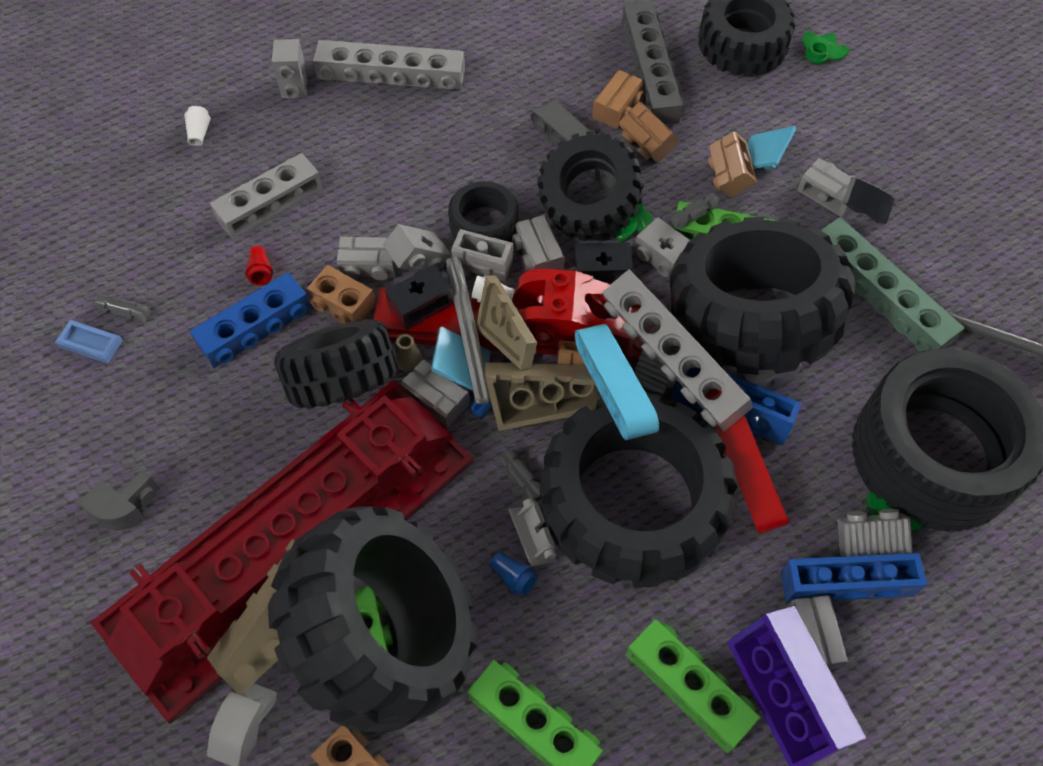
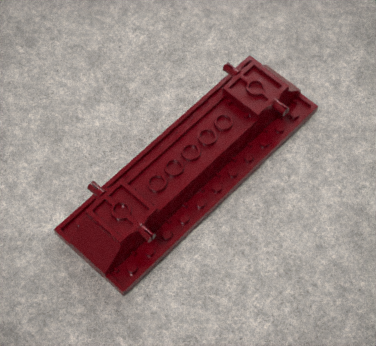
(171, 621)

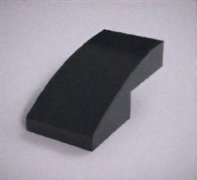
(868, 199)

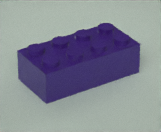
(794, 688)

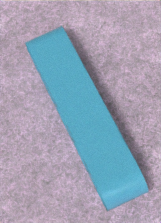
(616, 382)

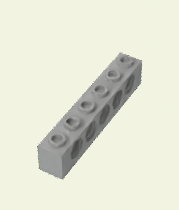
(389, 64)
(631, 291)

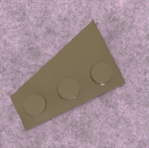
(504, 325)

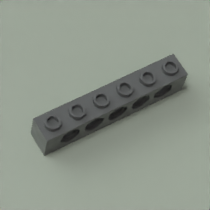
(652, 61)

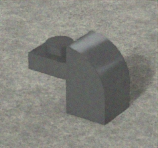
(120, 509)

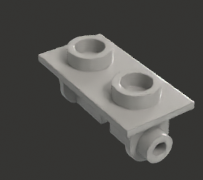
(534, 537)

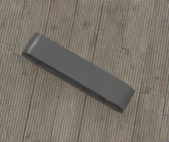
(559, 124)

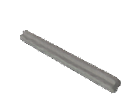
(468, 330)

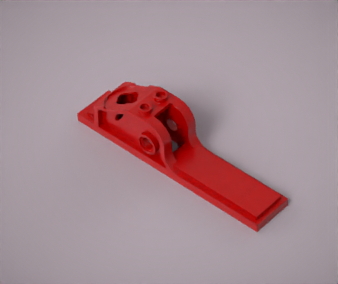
(562, 310)

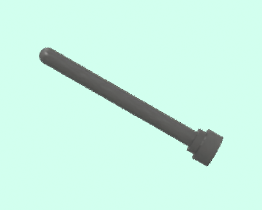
(999, 335)

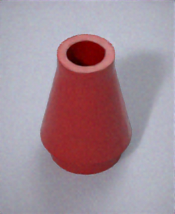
(258, 267)

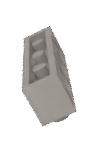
(266, 195)

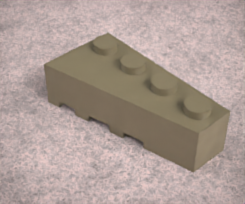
(538, 393)
(248, 643)

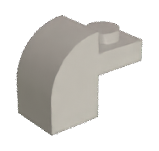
(237, 724)

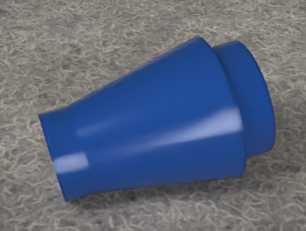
(515, 574)

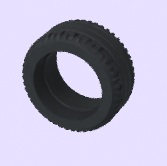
(484, 195)

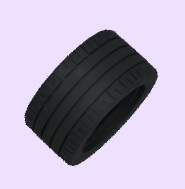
(983, 398)

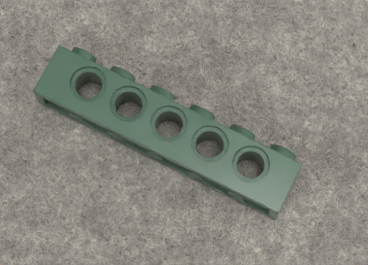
(894, 293)

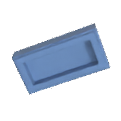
(89, 341)

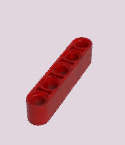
(751, 474)

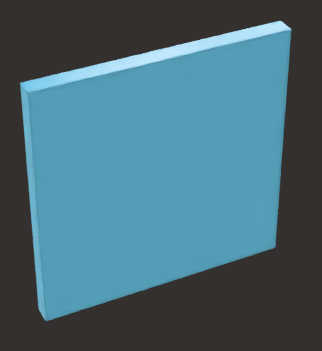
(769, 147)
(451, 360)

